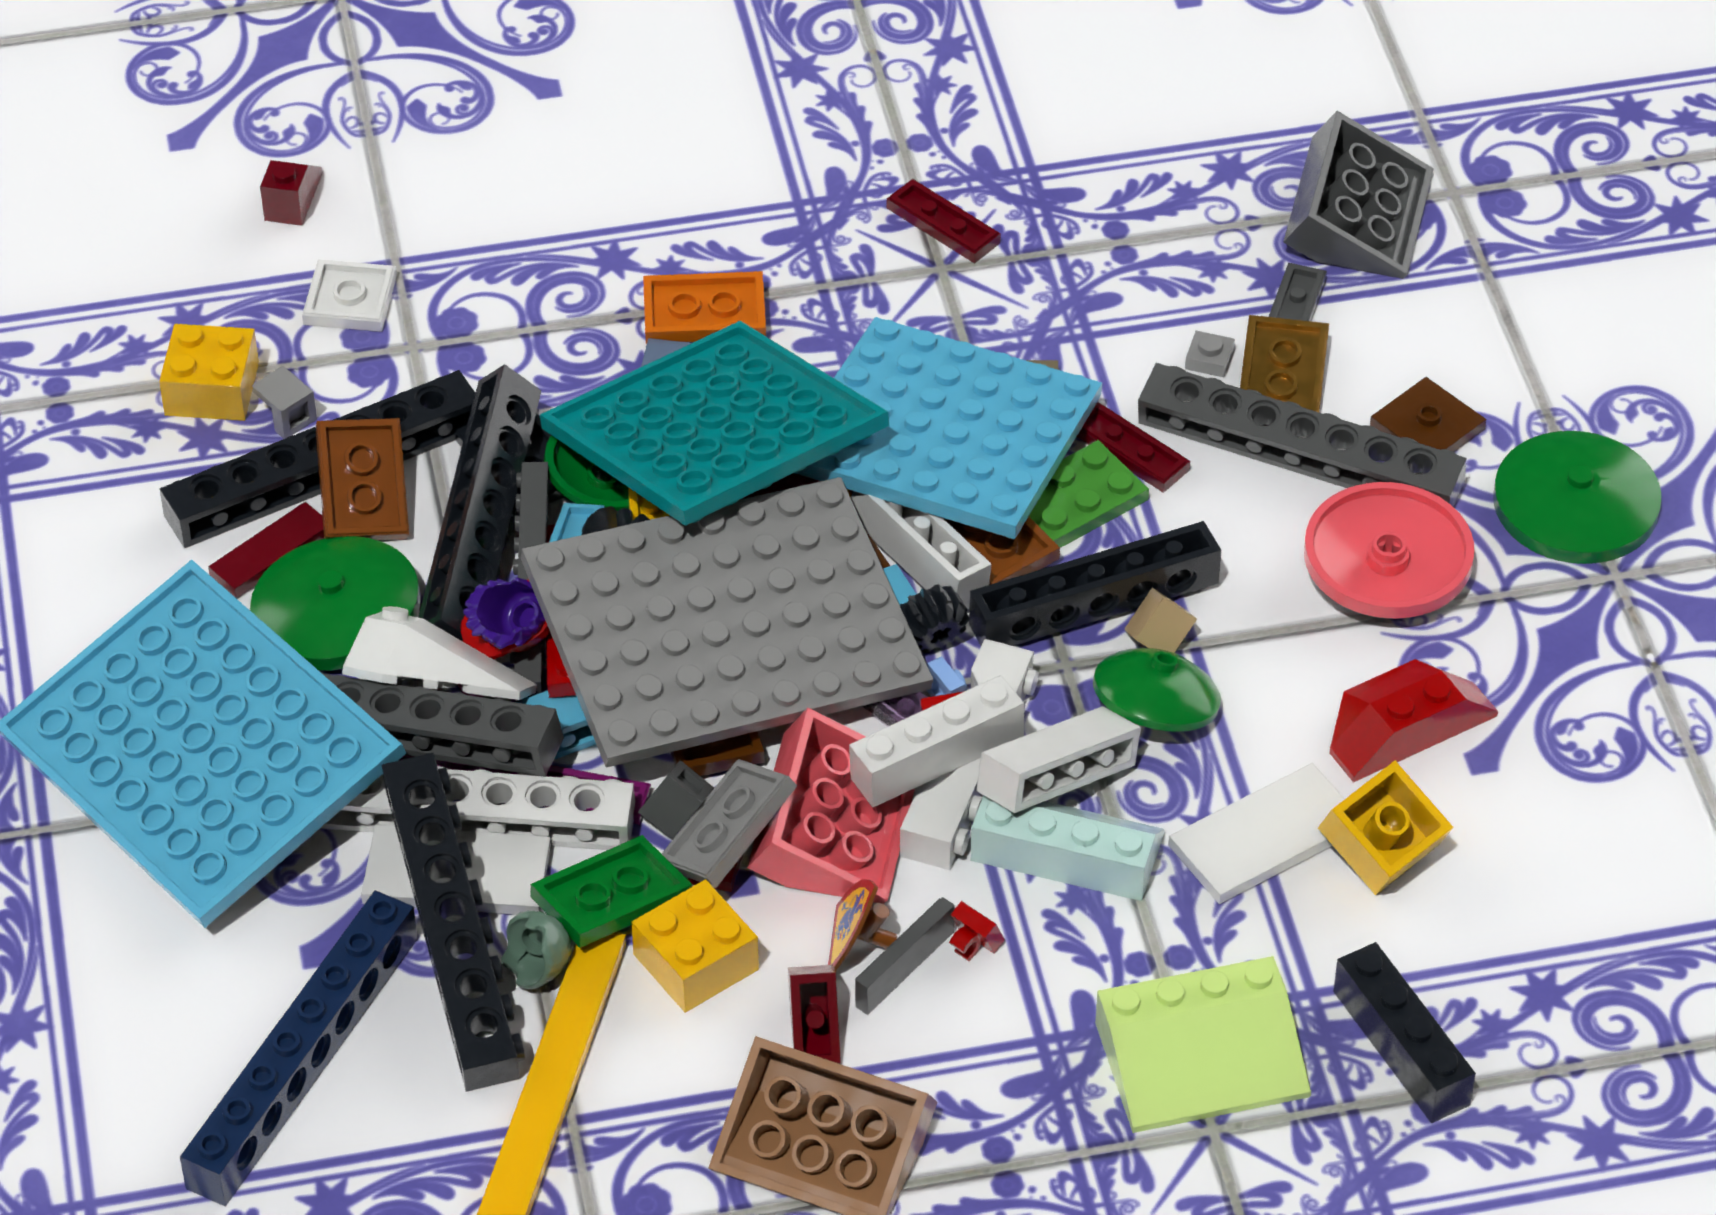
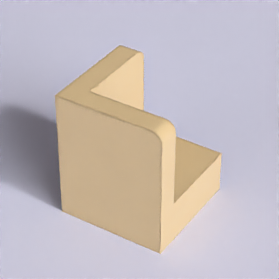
(1160, 622)

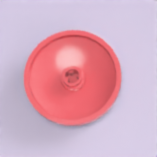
(1389, 550)

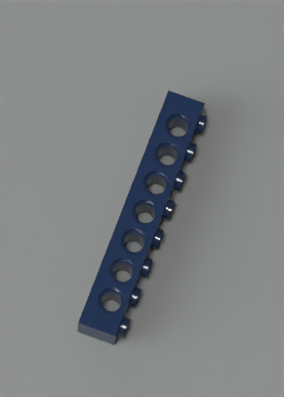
(298, 1048)

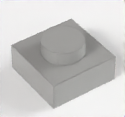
(1209, 353)

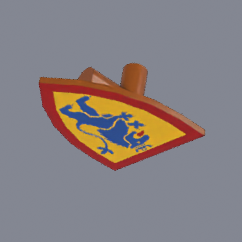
(856, 921)

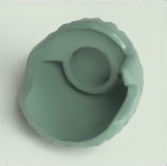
(536, 948)

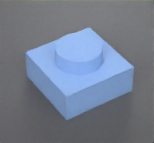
(945, 678)

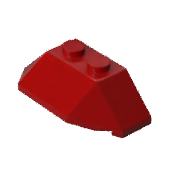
(1403, 715)

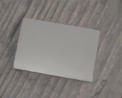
(728, 821)

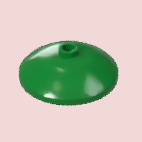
(581, 479)
(1157, 689)

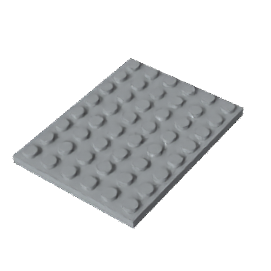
(724, 621)

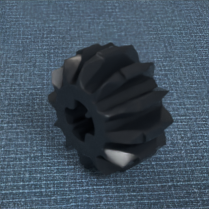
(935, 616)

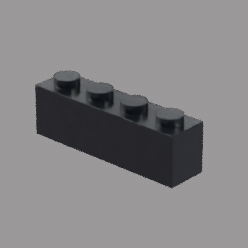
(1404, 1032)

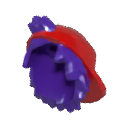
(503, 618)

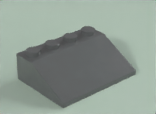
(1358, 200)

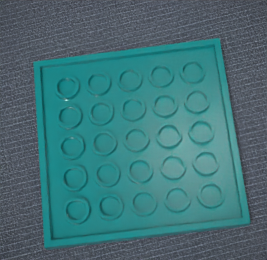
(714, 422)

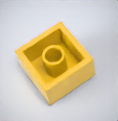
(209, 372)
(1385, 827)
(695, 945)

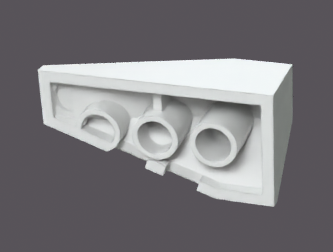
(411, 648)

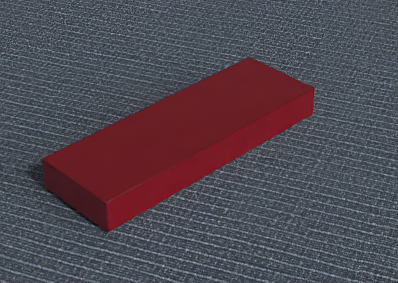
(943, 221)
(1134, 448)
(245, 564)

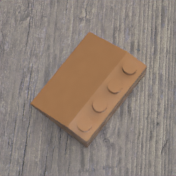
(821, 1131)

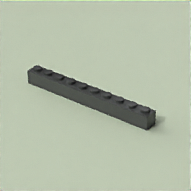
(532, 531)

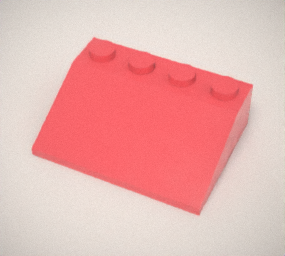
(826, 828)

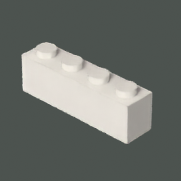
(923, 545)
(936, 740)
(1058, 759)

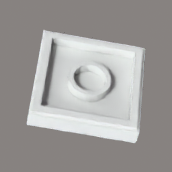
(349, 295)

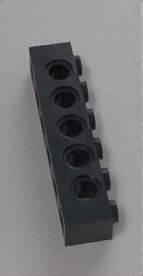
(1095, 586)

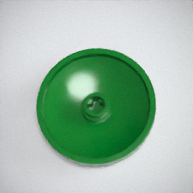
(1577, 497)
(326, 591)

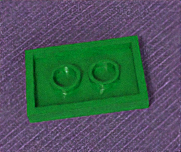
(609, 890)

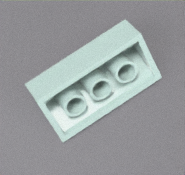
(1067, 846)

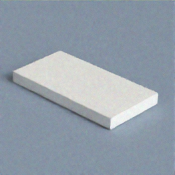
(1258, 834)
(500, 863)

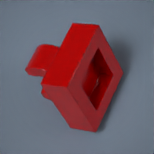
(974, 931)

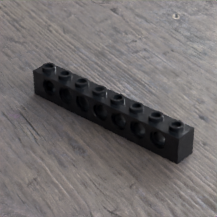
(289, 469)
(481, 496)
(480, 1059)

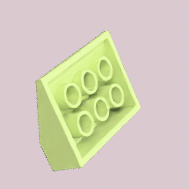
(1202, 1044)

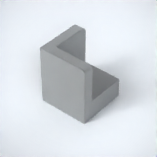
(290, 401)

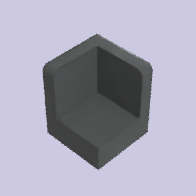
(676, 799)

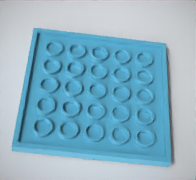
(966, 430)

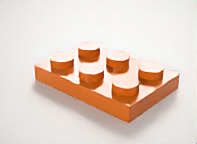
(701, 304)

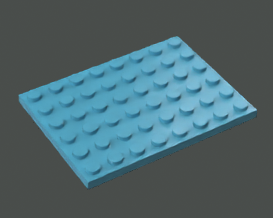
(199, 742)

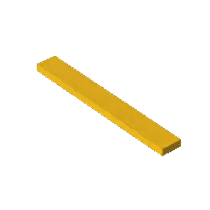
(552, 1078)

